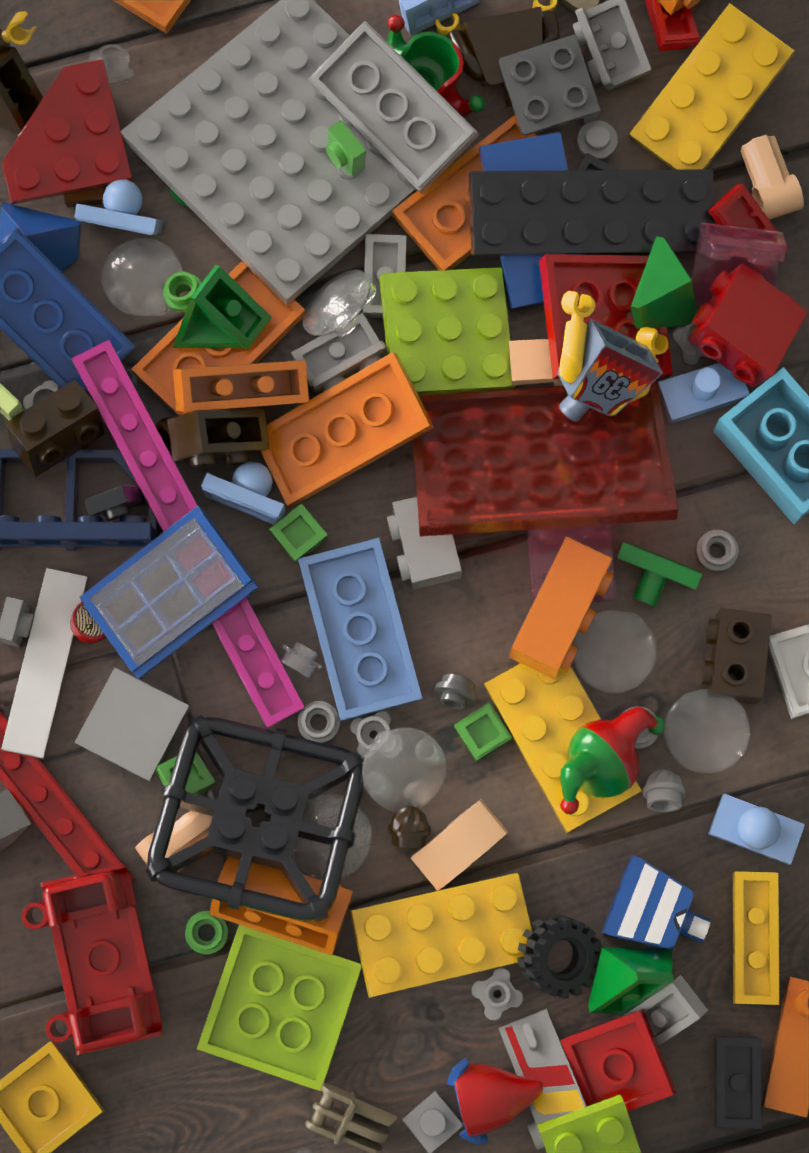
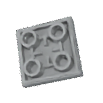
(132, 724)

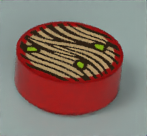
(84, 626)

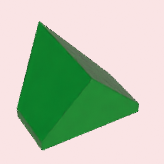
(664, 292)
(221, 315)
(628, 978)

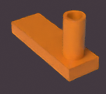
(789, 1065)

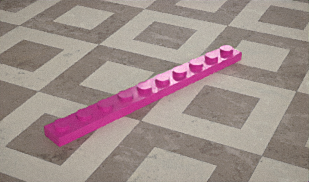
(169, 502)

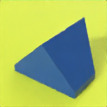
(52, 234)

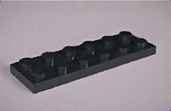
(587, 211)

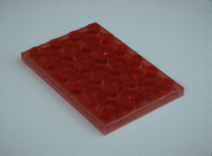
(526, 466)

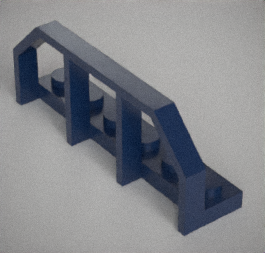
(89, 530)

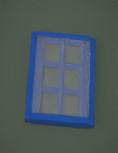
(169, 592)

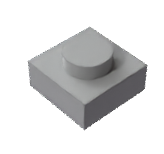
(15, 622)
(432, 1122)

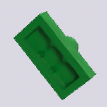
(656, 572)

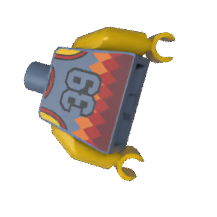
(602, 365)

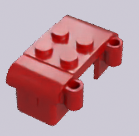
(99, 959)

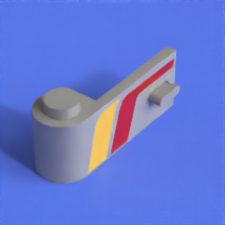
(540, 1056)

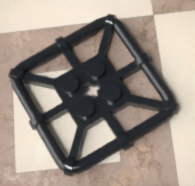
(233, 832)

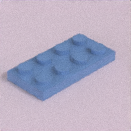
(360, 630)

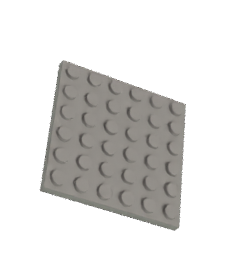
(251, 154)

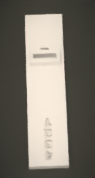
(43, 664)

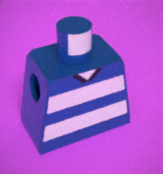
(653, 909)

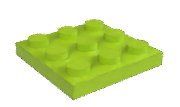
(449, 329)
(280, 1007)

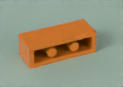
(240, 385)
(562, 609)
(272, 881)

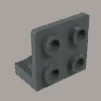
(549, 86)

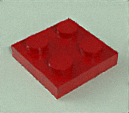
(619, 1060)

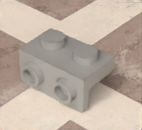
(613, 44)
(336, 358)

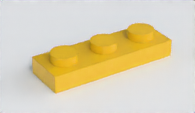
(755, 938)

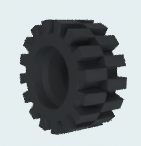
(537, 952)

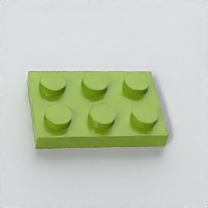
(592, 1129)

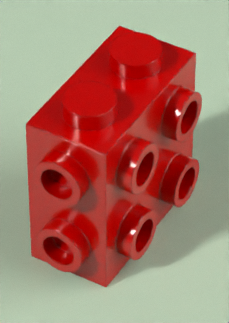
(746, 324)

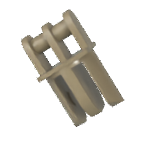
(356, 1124)

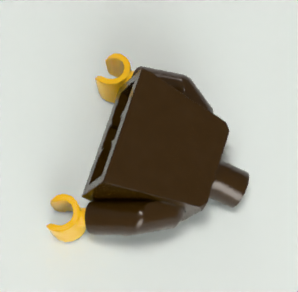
(498, 36)
(17, 88)

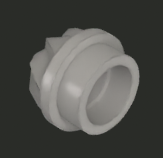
(664, 791)

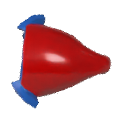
(490, 1097)

